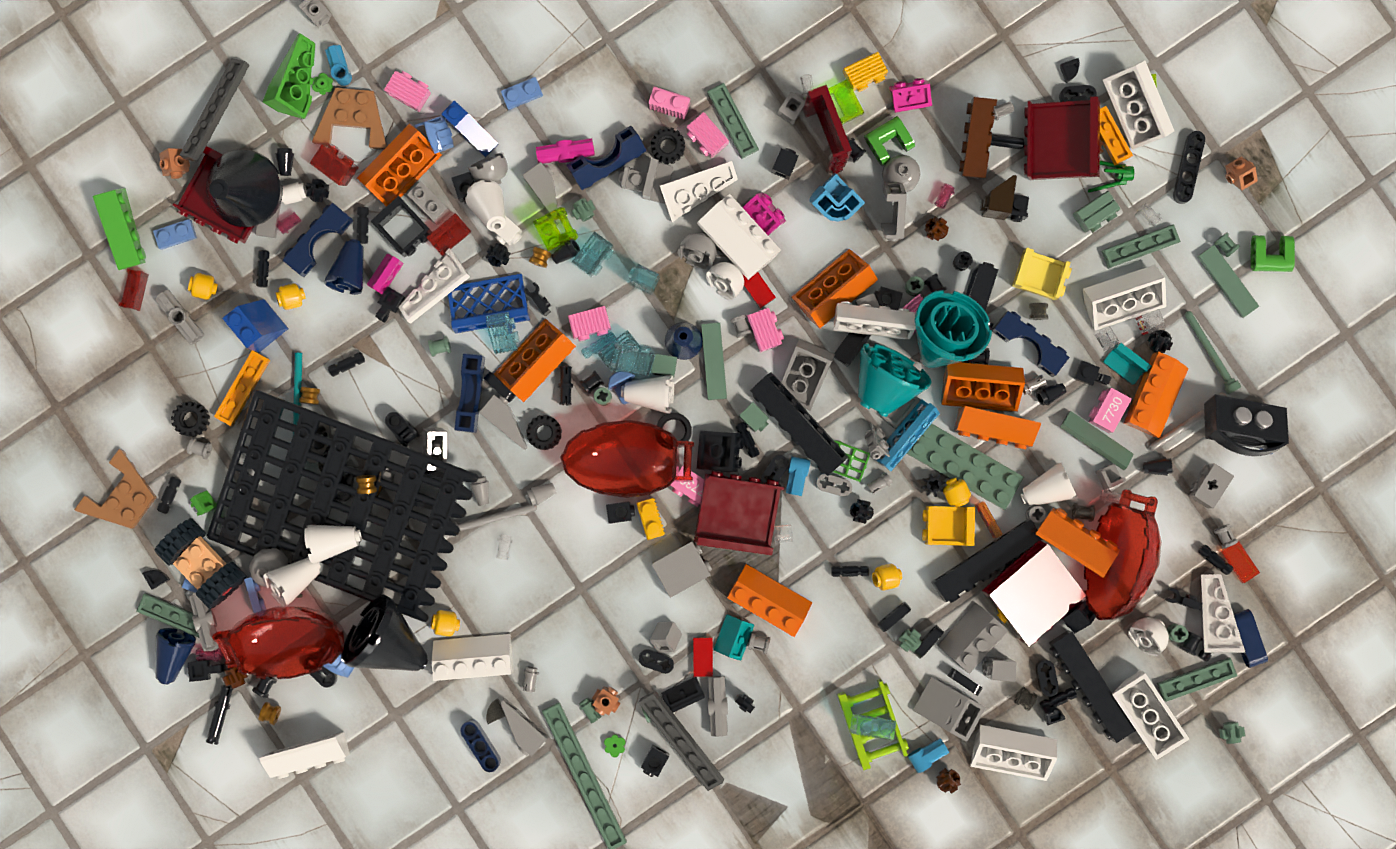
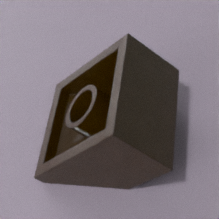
(1000, 200)

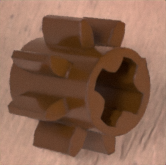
(936, 228)
(234, 678)
(948, 780)

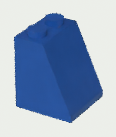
(255, 324)

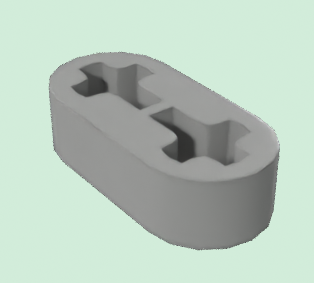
(832, 489)

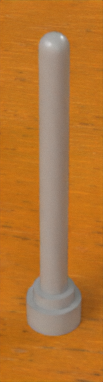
(1179, 429)
(495, 517)

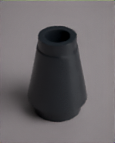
(284, 161)
(566, 251)
(1049, 394)
(1158, 466)

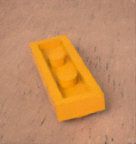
(1111, 135)

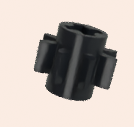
(317, 190)
(498, 255)
(1160, 341)
(927, 486)
(861, 511)

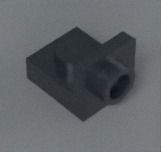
(1019, 208)

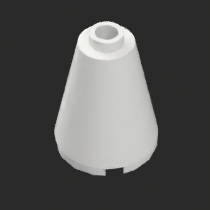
(487, 203)
(650, 393)
(1049, 487)
(328, 541)
(291, 580)

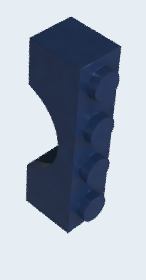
(626, 148)
(301, 256)
(1050, 357)
(472, 378)

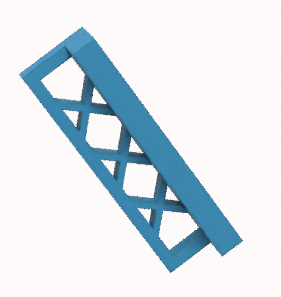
(909, 436)

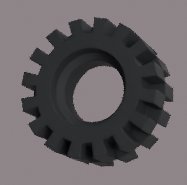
(667, 134)
(182, 410)
(532, 432)

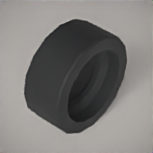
(676, 416)

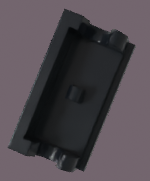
(683, 694)

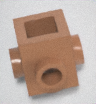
(173, 164)
(1241, 173)
(610, 694)

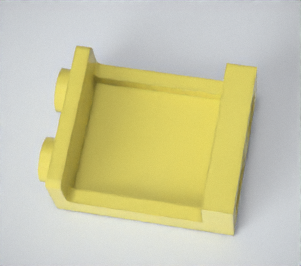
(1041, 275)

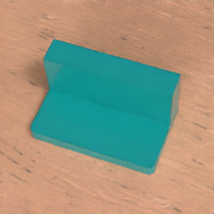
(1126, 363)
(733, 637)

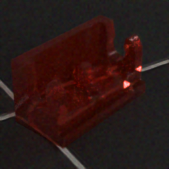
(449, 234)
(134, 290)

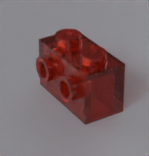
(334, 164)

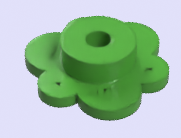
(326, 87)
(614, 751)

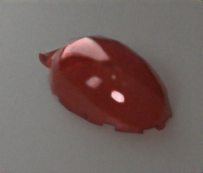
(626, 459)
(1137, 562)
(282, 642)

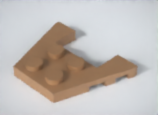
(355, 110)
(128, 499)

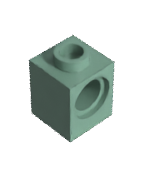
(664, 365)
(754, 417)

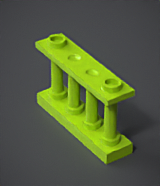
(858, 740)

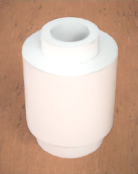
(293, 193)

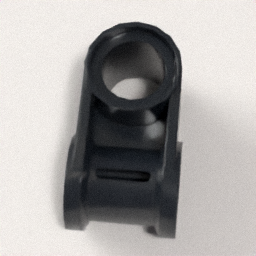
(402, 429)

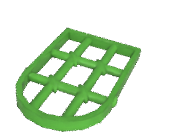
(851, 457)

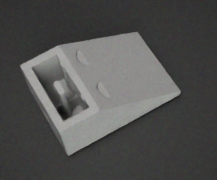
(949, 709)

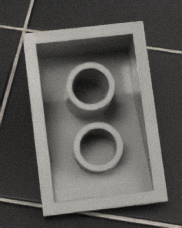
(807, 372)

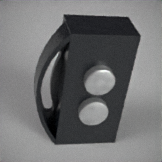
(1245, 424)

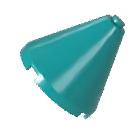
(950, 329)

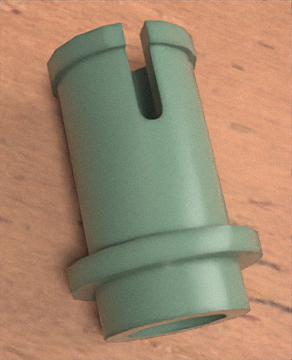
(588, 708)

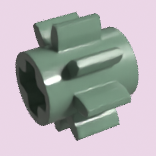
(583, 209)
(910, 640)
(1232, 732)

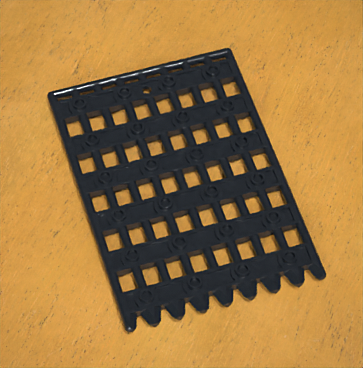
(323, 500)

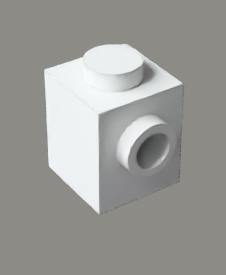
(509, 233)

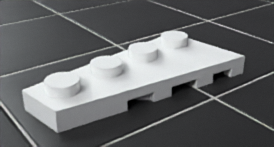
(696, 188)
(441, 281)
(1219, 624)

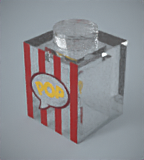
(1150, 322)

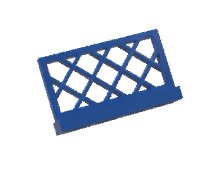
(477, 322)

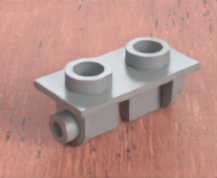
(876, 442)

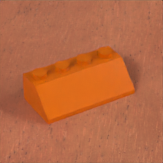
(399, 165)
(837, 283)
(534, 360)
(983, 386)
(1156, 394)
(996, 426)
(1078, 542)
(769, 600)

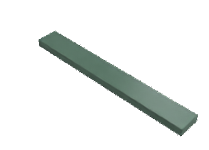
(584, 776)

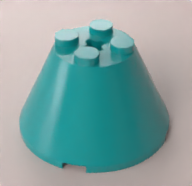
(888, 379)

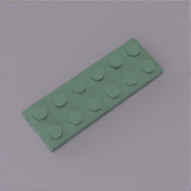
(959, 460)

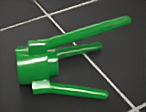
(1122, 172)

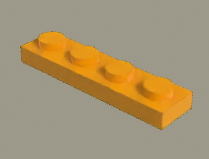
(242, 388)

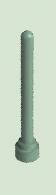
(1230, 383)

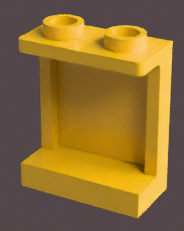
(949, 525)

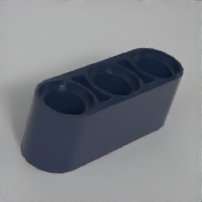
(1254, 649)
(481, 755)

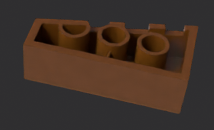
(978, 137)

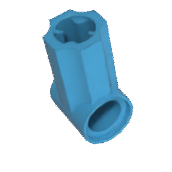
(338, 64)
(797, 472)
(924, 757)

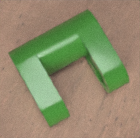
(885, 132)
(1270, 262)

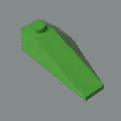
(292, 82)

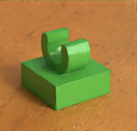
(203, 503)

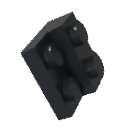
(719, 451)

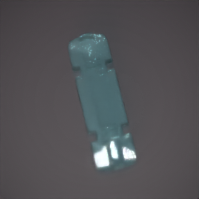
(598, 345)

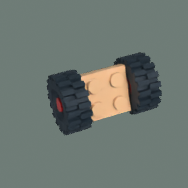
(200, 563)

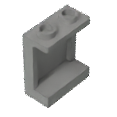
(895, 193)
(682, 569)

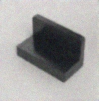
(850, 347)

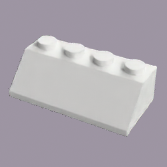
(1138, 105)
(739, 236)
(1125, 297)
(874, 321)
(472, 657)
(1149, 715)
(1014, 752)
(306, 755)

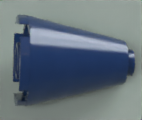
(347, 269)
(685, 348)
(171, 653)

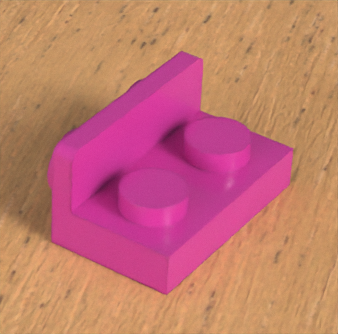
(911, 95)
(764, 213)
(385, 273)

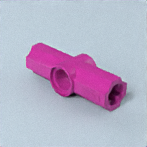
(565, 151)

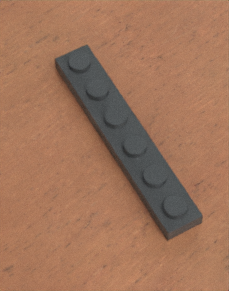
(214, 110)
(681, 740)

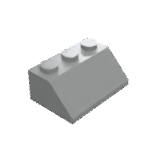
(972, 638)

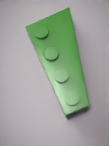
(120, 228)

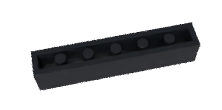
(799, 424)
(985, 561)
(1092, 687)

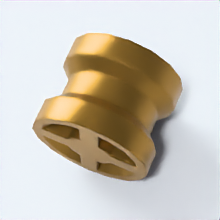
(540, 257)
(309, 395)
(366, 484)
(269, 713)

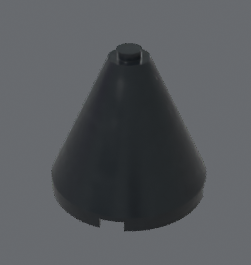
(244, 188)
(383, 640)

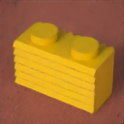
(865, 72)
(650, 518)

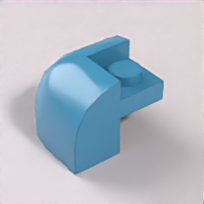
(836, 199)

